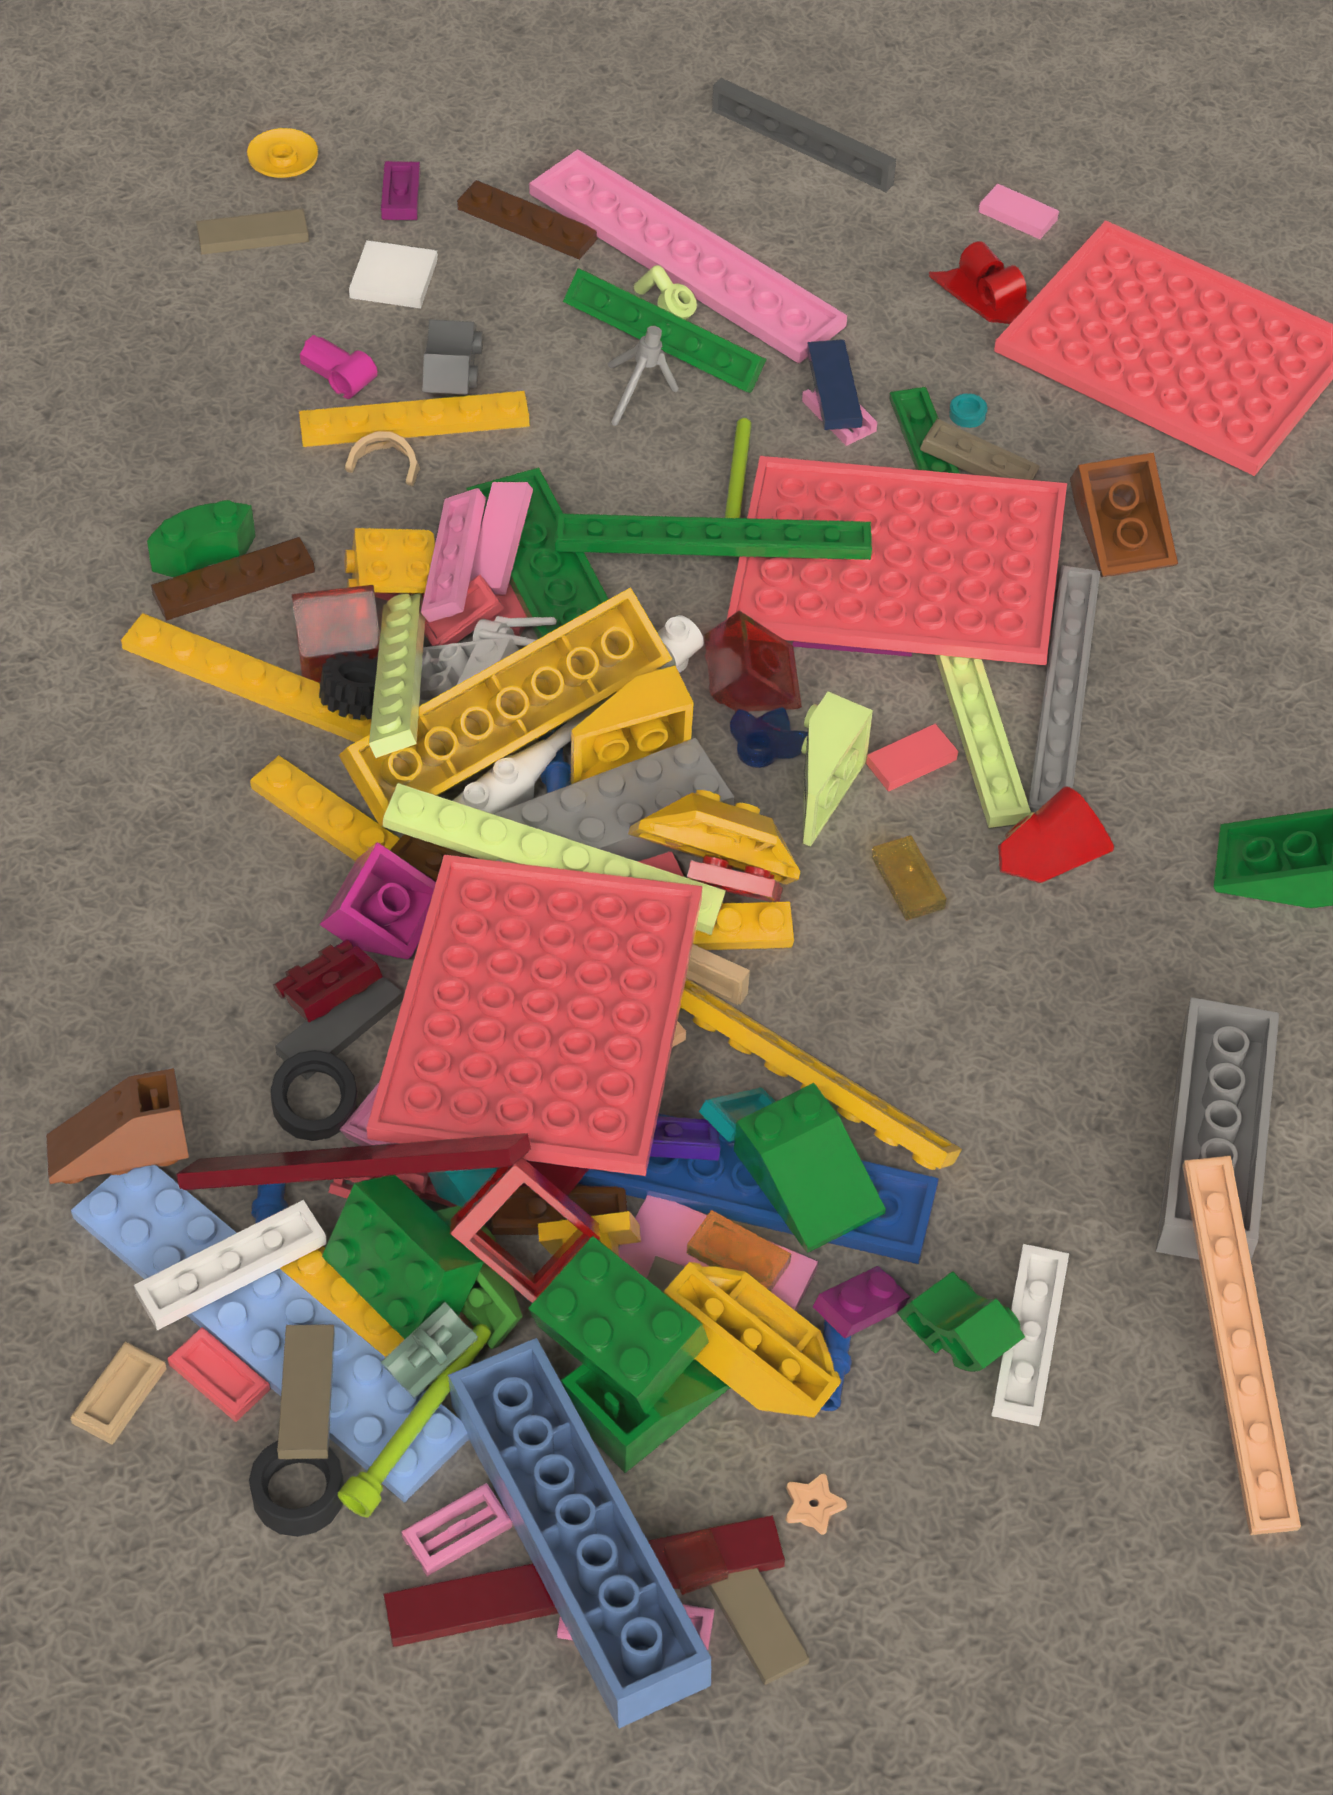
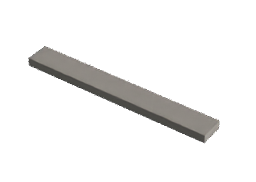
(1064, 684)

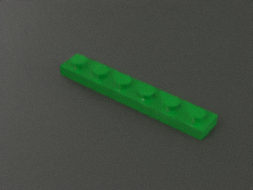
(678, 335)

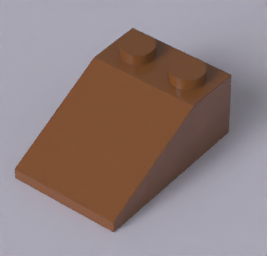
(1124, 514)

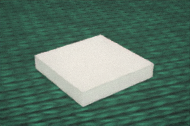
(393, 274)

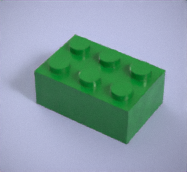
(400, 1254)
(619, 1325)

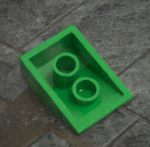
(1278, 859)
(807, 1167)

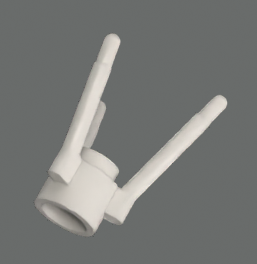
(501, 628)

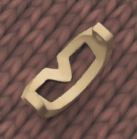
(390, 440)

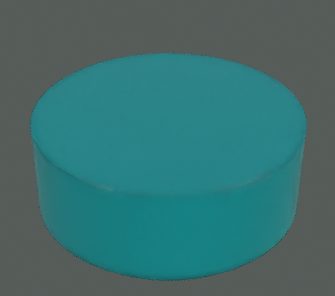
(968, 410)

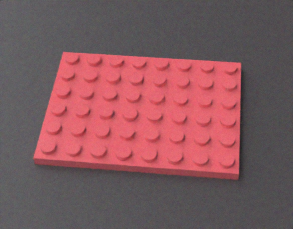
(1175, 346)
(951, 569)
(540, 1013)

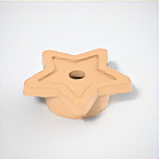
(813, 1516)

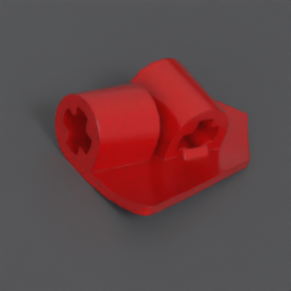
(985, 284)
(1054, 839)

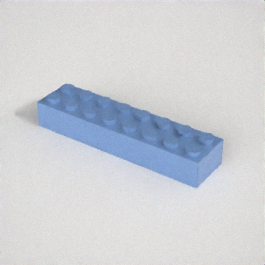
(580, 1533)

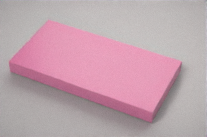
(670, 1226)

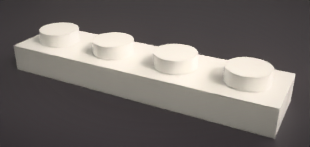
(230, 1264)
(1037, 1307)

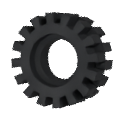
(349, 684)

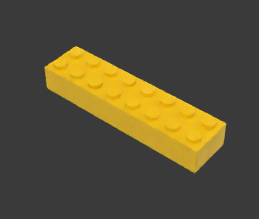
(514, 702)

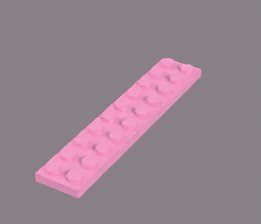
(689, 254)

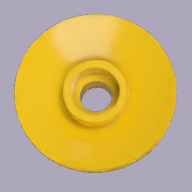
(282, 152)

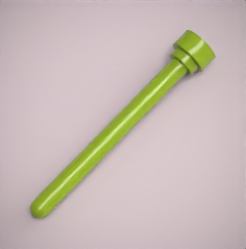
(738, 469)
(363, 1491)

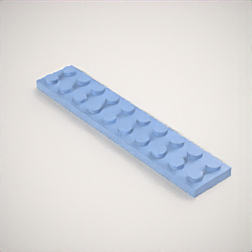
(157, 1225)

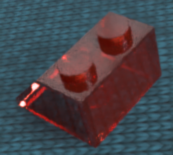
(334, 624)
(751, 666)

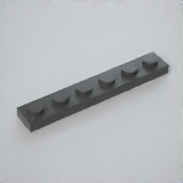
(804, 135)

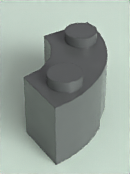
(451, 357)

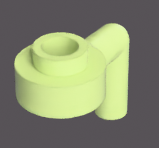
(673, 297)

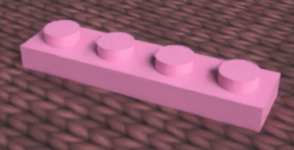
(453, 555)

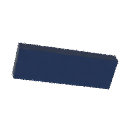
(834, 384)

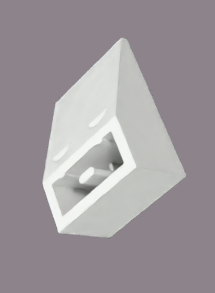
(453, 663)

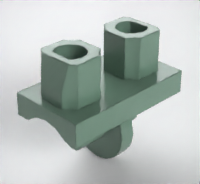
(429, 1350)

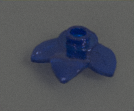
(768, 733)

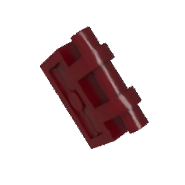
(328, 980)

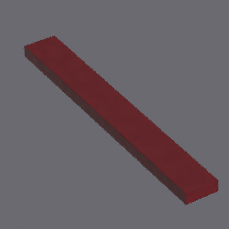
(355, 1162)
(521, 1595)

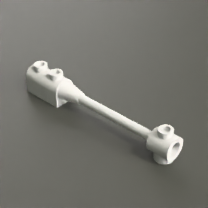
(515, 776)

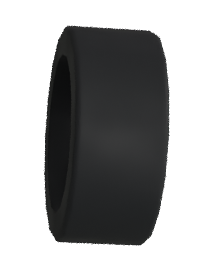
(313, 1062)
(301, 1520)

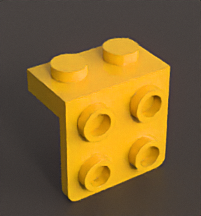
(390, 559)

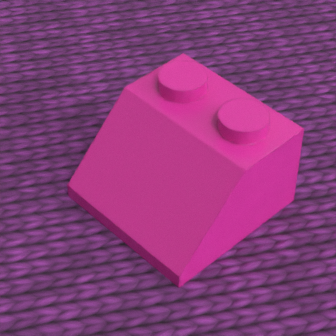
(381, 904)

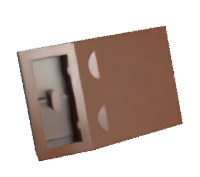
(121, 1130)

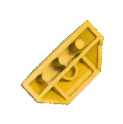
(715, 829)
(756, 1341)

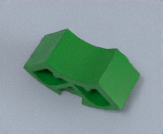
(201, 537)
(962, 1323)

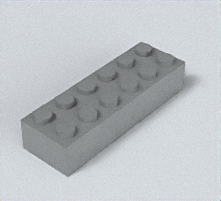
(607, 804)
(1219, 1112)

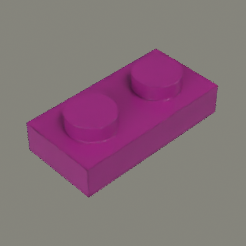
(400, 190)
(861, 1301)

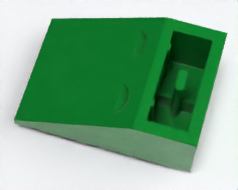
(624, 1430)

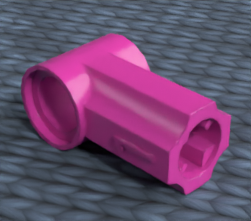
(344, 371)

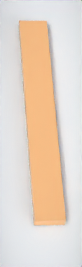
(1241, 1346)

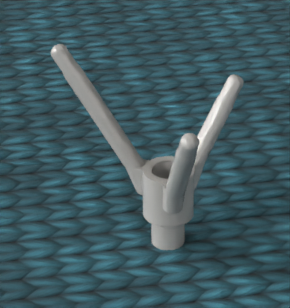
(648, 355)

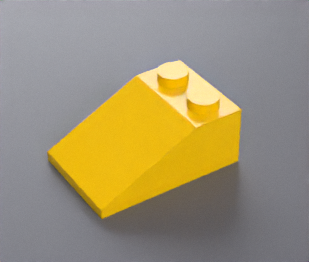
(635, 722)

